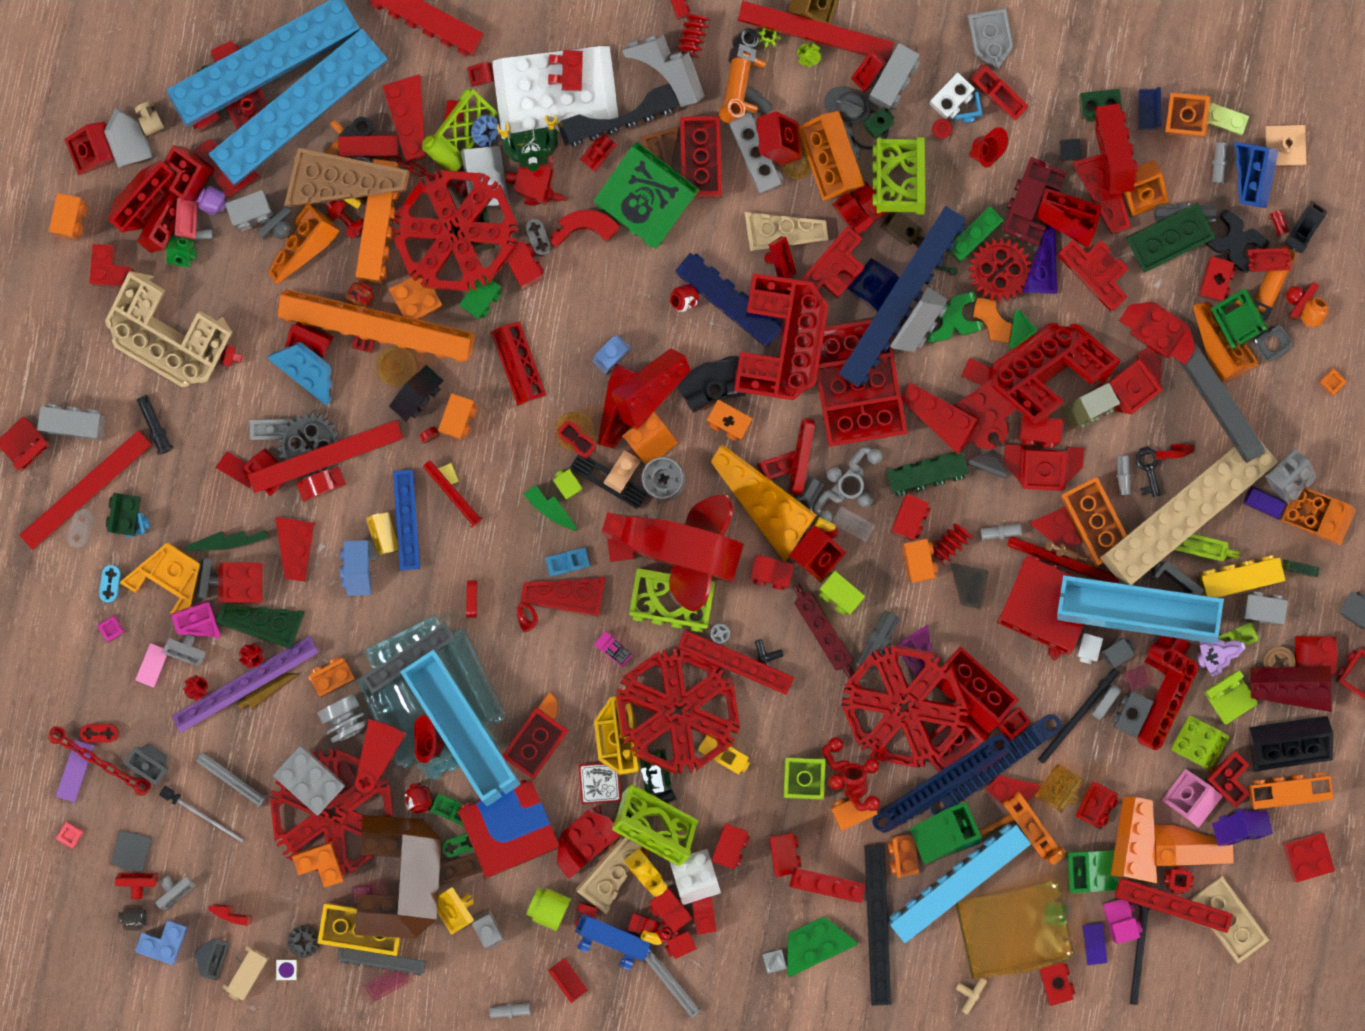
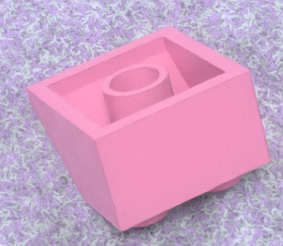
(1192, 798)

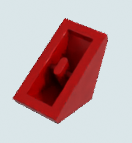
(1013, 724)

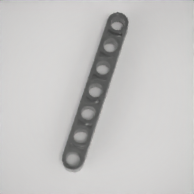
(1223, 406)

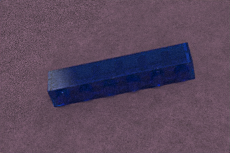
(727, 299)

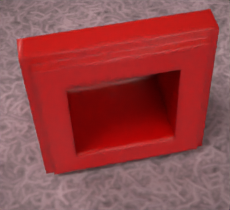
(480, 74)
(449, 108)

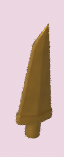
(260, 694)

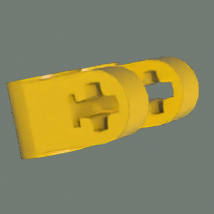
(646, 872)

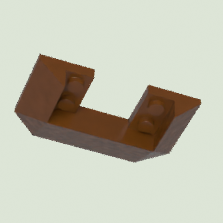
(418, 877)

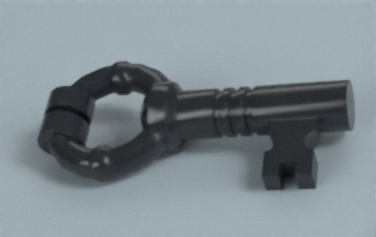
(1149, 468)

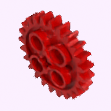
(987, 257)

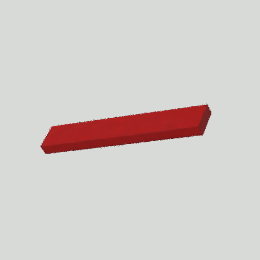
(735, 662)
(1173, 905)

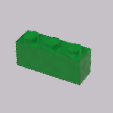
(975, 234)

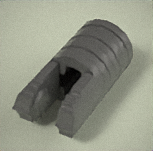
(754, 97)

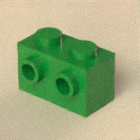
(478, 301)

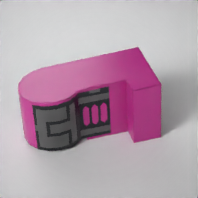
(613, 649)

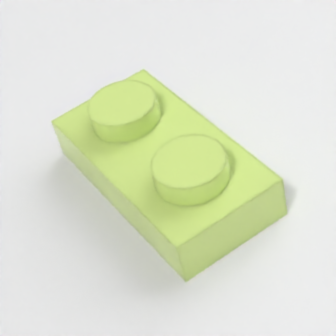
(1227, 119)

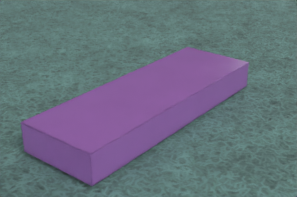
(74, 773)

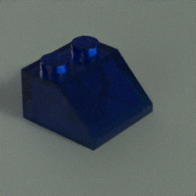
(873, 284)

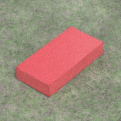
(186, 219)

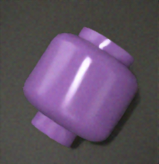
(211, 200)

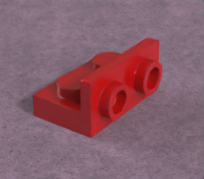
(1097, 805)

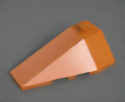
(308, 238)
(1224, 360)
(1186, 847)

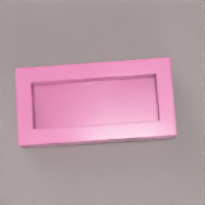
(151, 665)

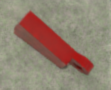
(378, 750)

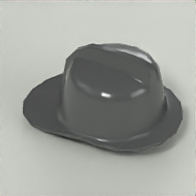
(851, 105)

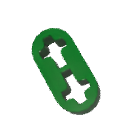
(456, 840)

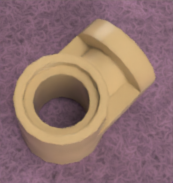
(150, 119)

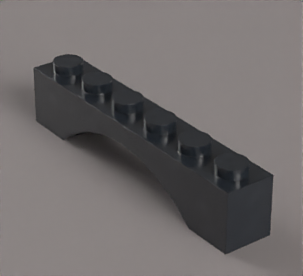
(580, 127)

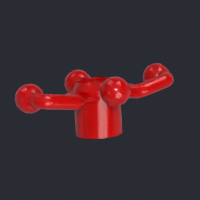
(851, 776)

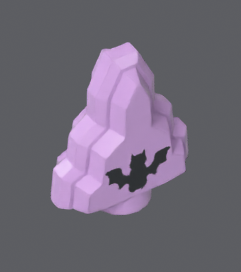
(1218, 655)

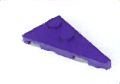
(1043, 272)

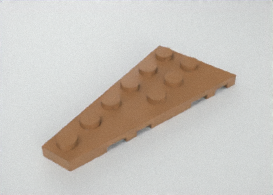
(330, 177)

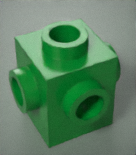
(180, 252)

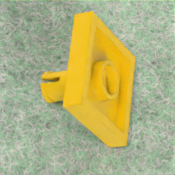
(454, 910)

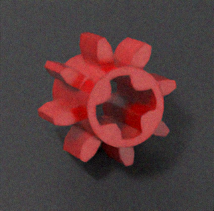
(251, 655)
(195, 687)

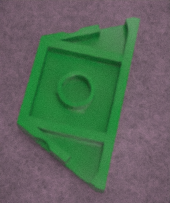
(815, 944)

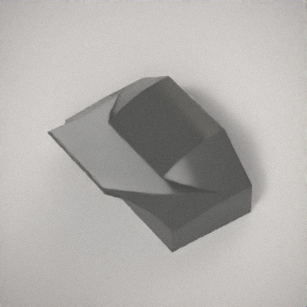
(148, 763)

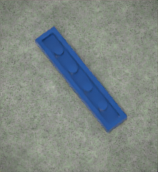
(406, 520)

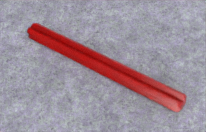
(1063, 561)

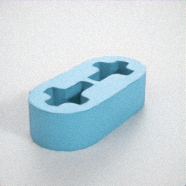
(105, 583)

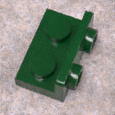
(123, 514)

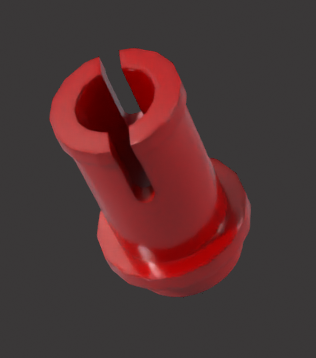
(1279, 222)

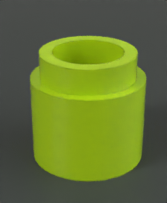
(548, 908)

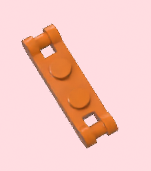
(1030, 825)

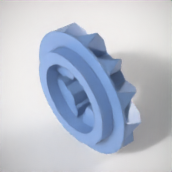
(480, 126)

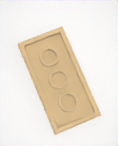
(1244, 932)

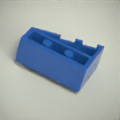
(1255, 173)

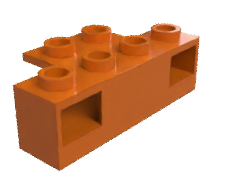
(1290, 791)

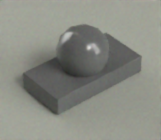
(277, 225)

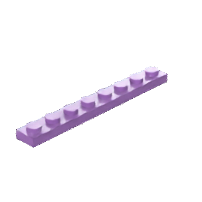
(245, 684)

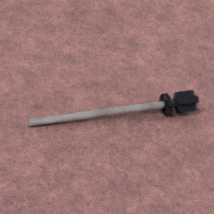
(168, 794)

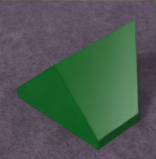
(1020, 330)

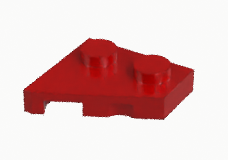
(1057, 528)
(1004, 788)

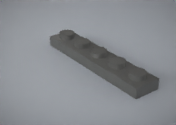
(391, 668)

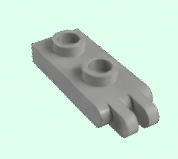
(267, 428)

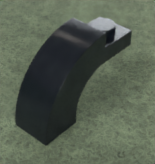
(1305, 227)

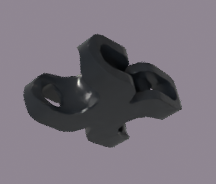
(1236, 241)

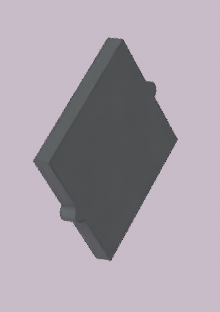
(131, 851)

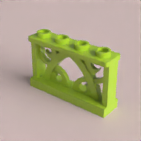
(915, 195)
(652, 579)
(671, 817)

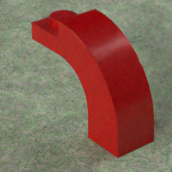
(584, 219)

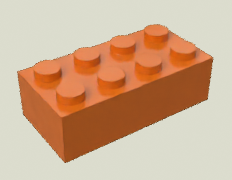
(1093, 518)

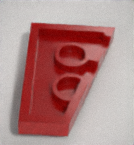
(223, 182)
(295, 546)

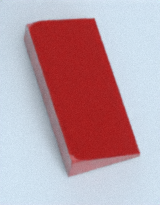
(234, 468)

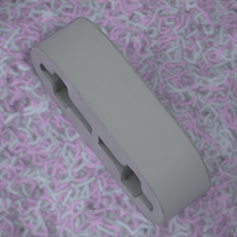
(534, 240)
(1106, 702)

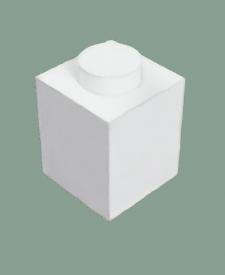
(1089, 648)

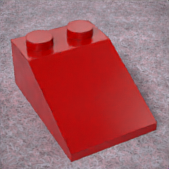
(966, 742)
(784, 853)

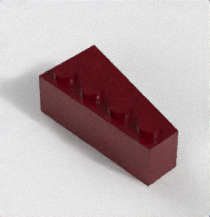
(1293, 686)

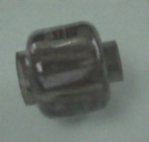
(132, 917)

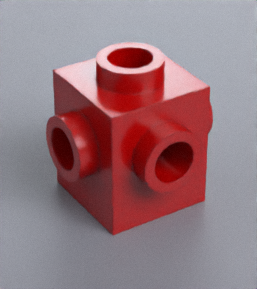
(1186, 879)

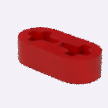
(471, 599)
(99, 738)

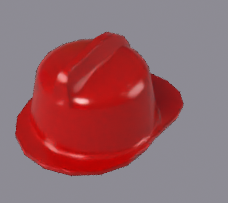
(989, 147)
(427, 740)

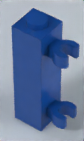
(611, 937)

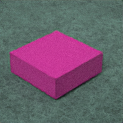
(110, 628)

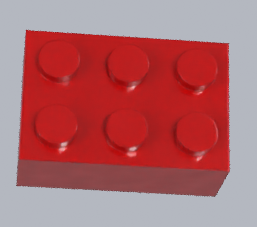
(535, 743)

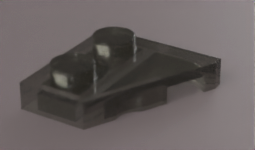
(970, 584)

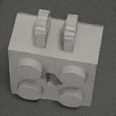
(1291, 476)

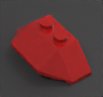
(142, 197)

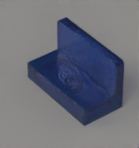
(1150, 109)

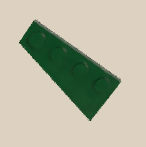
(263, 623)

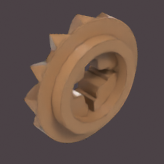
(1281, 653)

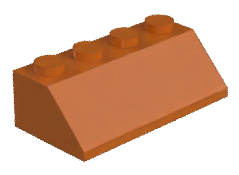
(830, 155)

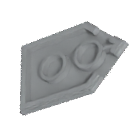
(991, 36)
(127, 139)

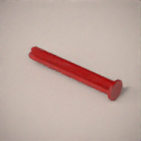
(452, 493)

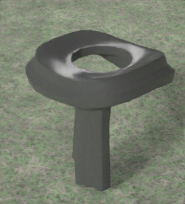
(1279, 332)

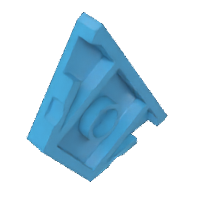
(305, 369)

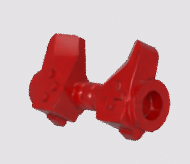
(336, 210)

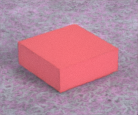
(69, 835)

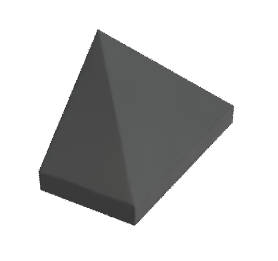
(989, 463)
(211, 958)

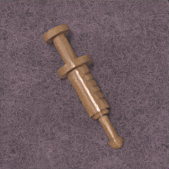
(1062, 550)

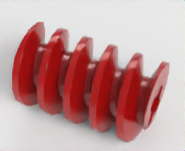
(692, 34)
(950, 543)

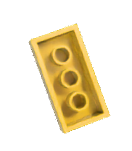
(1246, 577)
(339, 927)

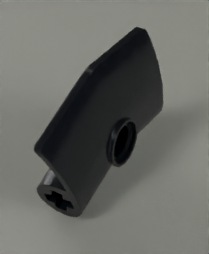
(710, 374)

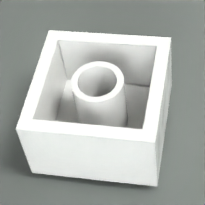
(696, 877)

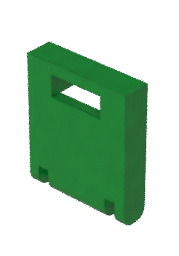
(1241, 322)

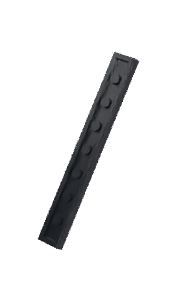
(877, 924)

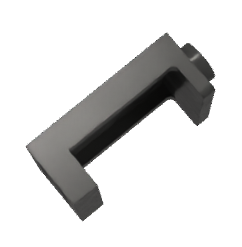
(1177, 576)

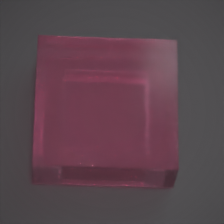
(1136, 678)

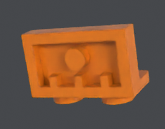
(331, 677)

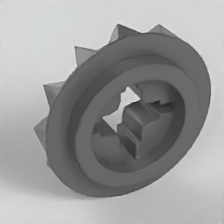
(308, 933)

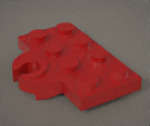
(991, 412)

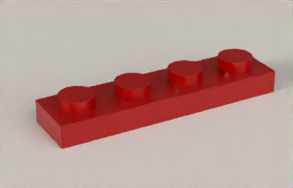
(827, 885)

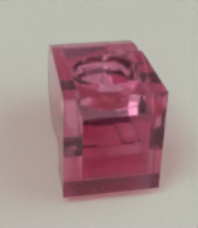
(362, 889)

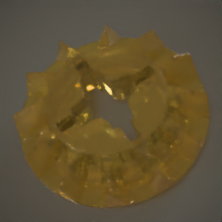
(801, 171)

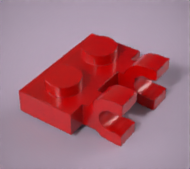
(571, 70)

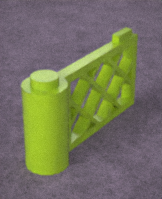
(440, 148)

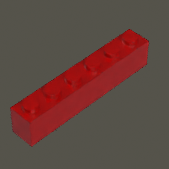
(433, 23)

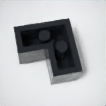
(416, 393)

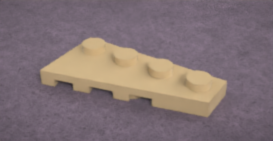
(766, 228)

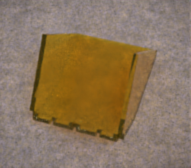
(1014, 930)

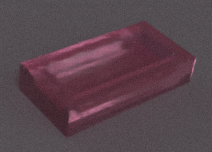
(385, 984)

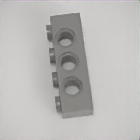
(762, 183)

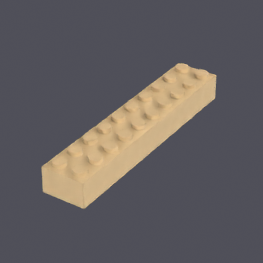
(1184, 514)

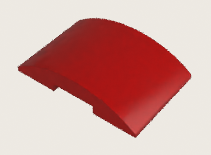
(859, 412)

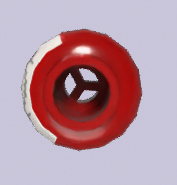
(684, 298)
(418, 798)

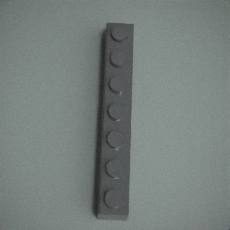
(382, 961)

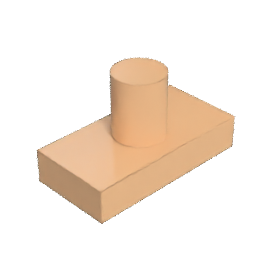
(622, 471)

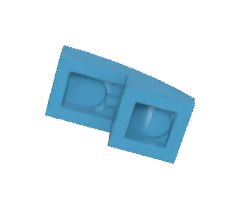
(567, 562)

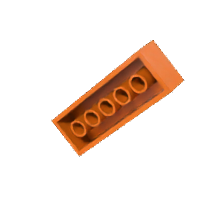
(377, 234)

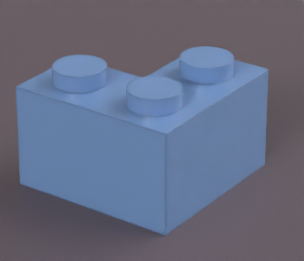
(356, 570)
(165, 947)

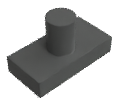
(205, 578)

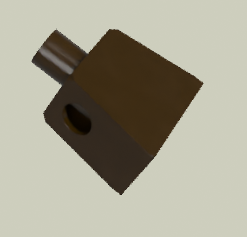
(896, 226)

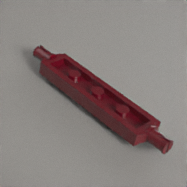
(823, 631)

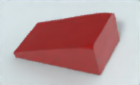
(777, 466)

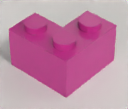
(1120, 921)

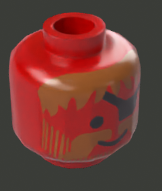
(359, 294)

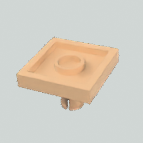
(1290, 143)

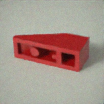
(160, 226)
(704, 916)

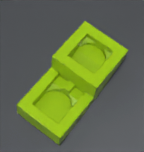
(1244, 633)

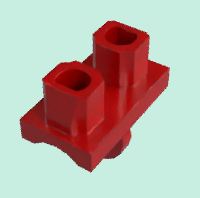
(598, 152)

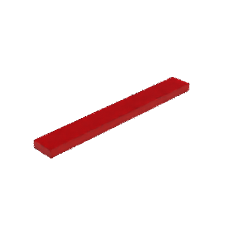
(813, 30)
(324, 456)
(85, 490)

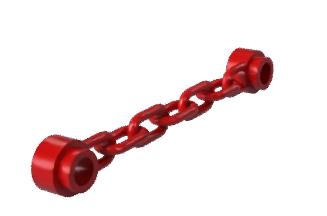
(461, 186)
(60, 733)

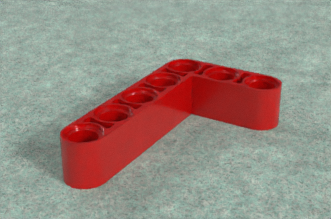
(1170, 695)

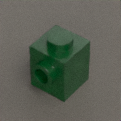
(879, 123)

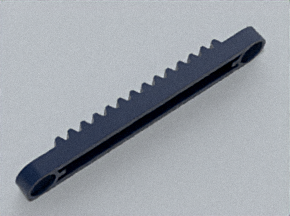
(1020, 746)
(941, 784)

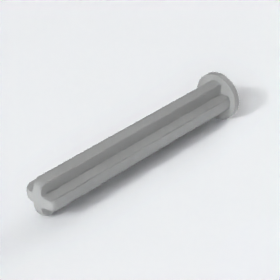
(231, 780)
(672, 984)

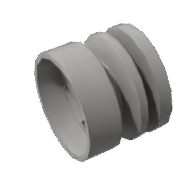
(652, 476)
(343, 718)

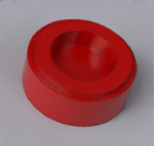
(941, 129)
(428, 434)

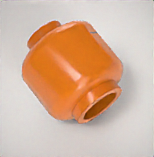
(1314, 312)

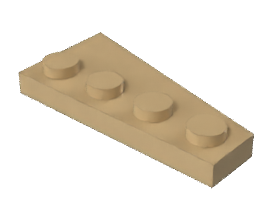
(606, 878)

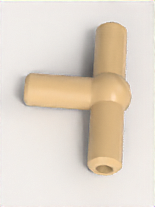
(973, 995)

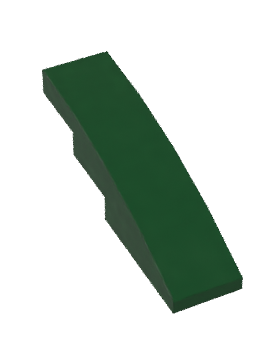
(219, 541)

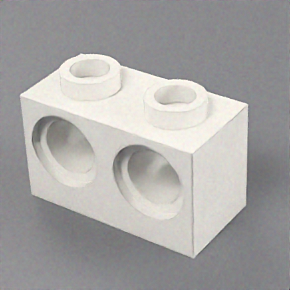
(948, 93)

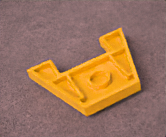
(172, 571)

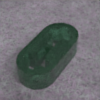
(1300, 568)

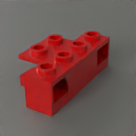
(837, 266)
(1096, 271)

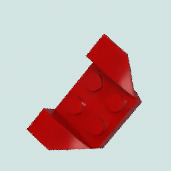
(1159, 330)
(1137, 382)
(1043, 468)
(584, 841)

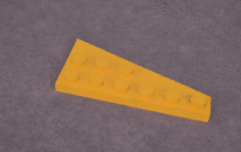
(771, 508)

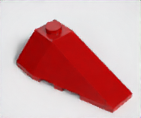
(611, 423)

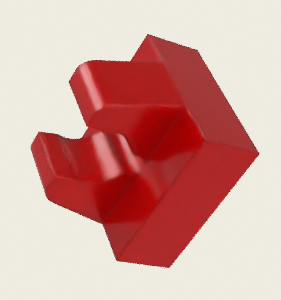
(228, 356)

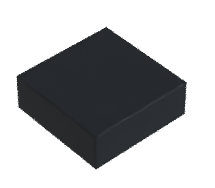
(1070, 150)

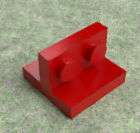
(310, 337)

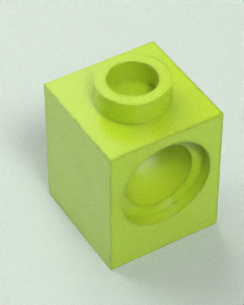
(567, 483)

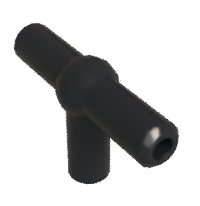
(765, 658)

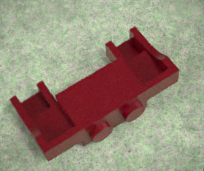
(1028, 194)

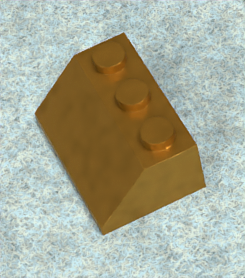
(814, 9)

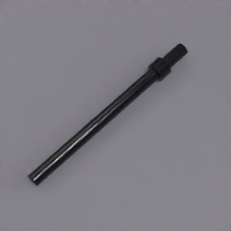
(1103, 685)
(1139, 955)

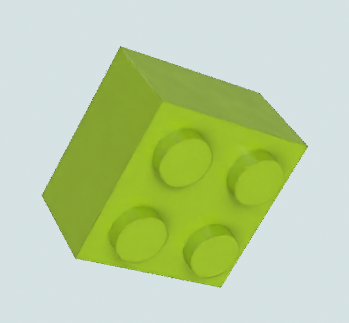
(841, 594)
(804, 778)

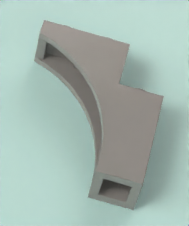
(674, 67)

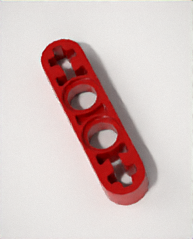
(801, 456)

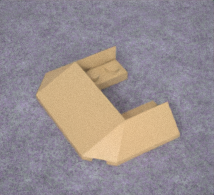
(157, 345)

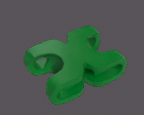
(953, 319)

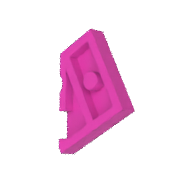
(196, 621)

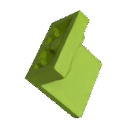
(1230, 697)
(1200, 743)

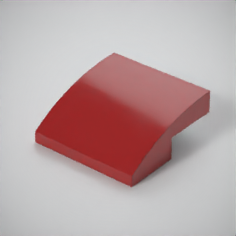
(226, 913)

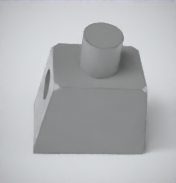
(487, 930)

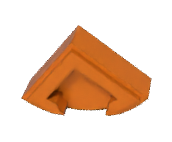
(549, 706)

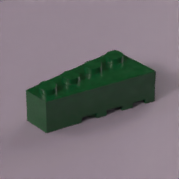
(926, 472)

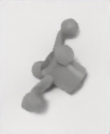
(856, 473)

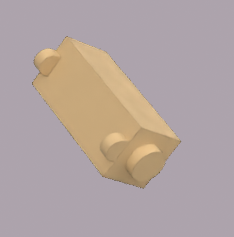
(246, 974)

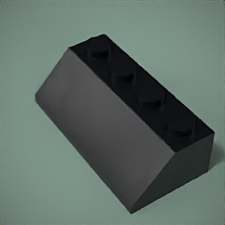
(1291, 743)

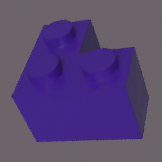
(1242, 826)

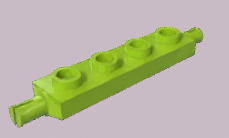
(1206, 548)

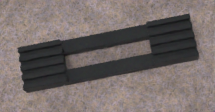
(633, 495)

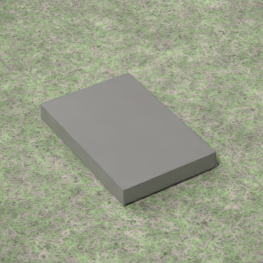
(486, 161)

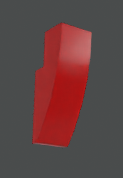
(998, 92)

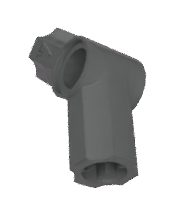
(809, 494)

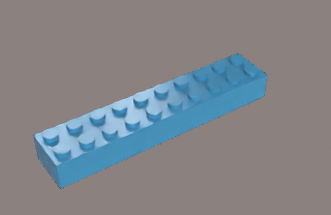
(262, 61)
(298, 107)

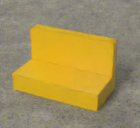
(382, 533)

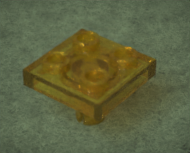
(1060, 788)

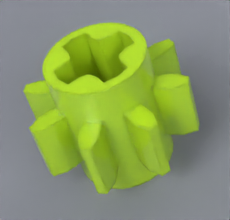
(767, 41)
(809, 54)

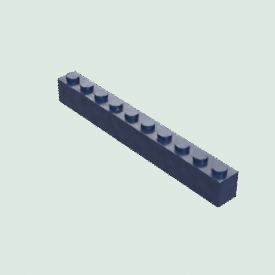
(901, 297)

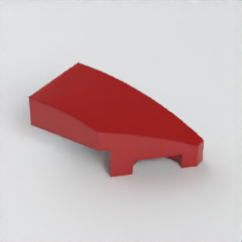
(1177, 451)

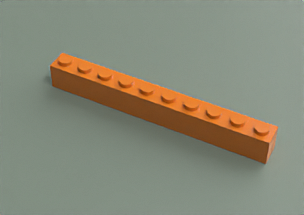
(376, 325)

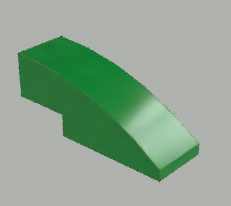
(550, 508)

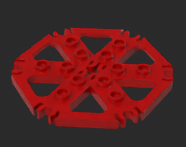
(473, 231)
(674, 693)
(893, 720)
(333, 830)

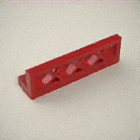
(514, 363)

